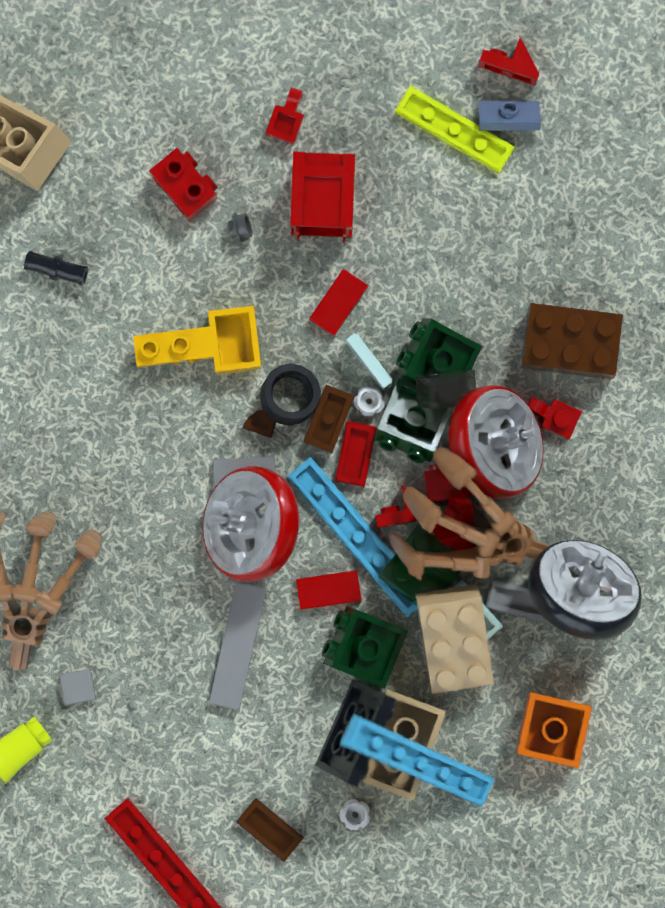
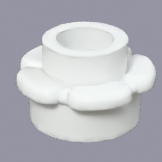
(369, 409)
(355, 806)

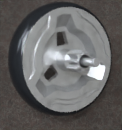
(576, 603)

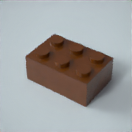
(571, 341)

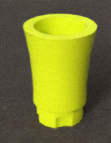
(20, 747)

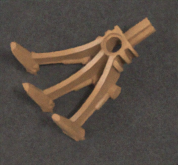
(40, 526)
(504, 542)

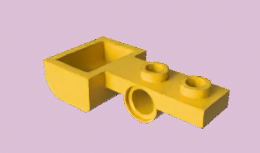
(228, 339)

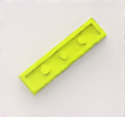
(454, 129)

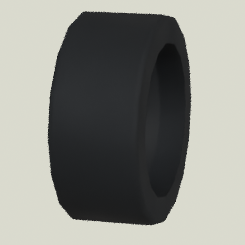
(299, 373)

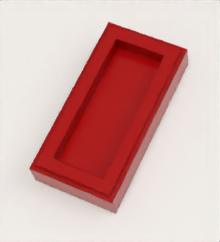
(338, 302)
(355, 454)
(328, 590)

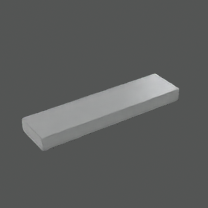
(237, 646)

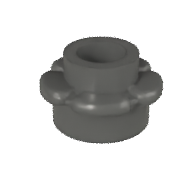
(240, 227)

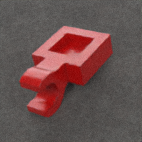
(285, 120)
(558, 417)

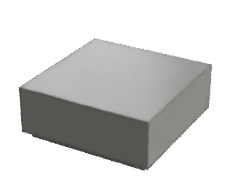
(77, 686)

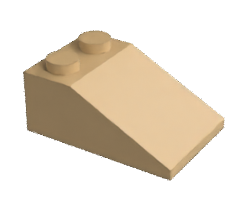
(28, 144)

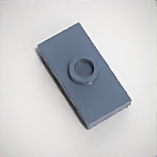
(509, 115)

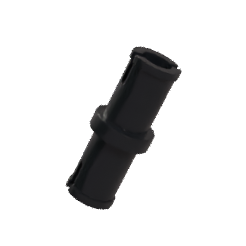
(56, 268)

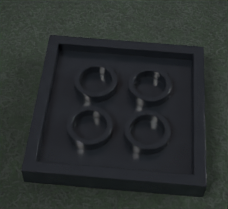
(340, 760)

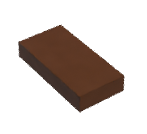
(269, 829)

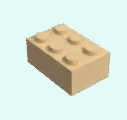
(454, 638)
(415, 722)

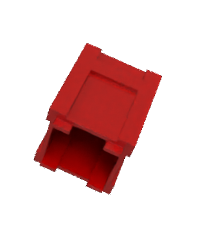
(322, 195)

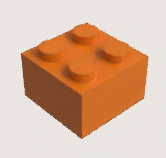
(553, 729)

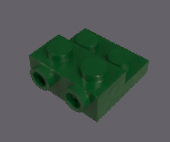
(436, 351)
(410, 427)
(433, 578)
(364, 646)

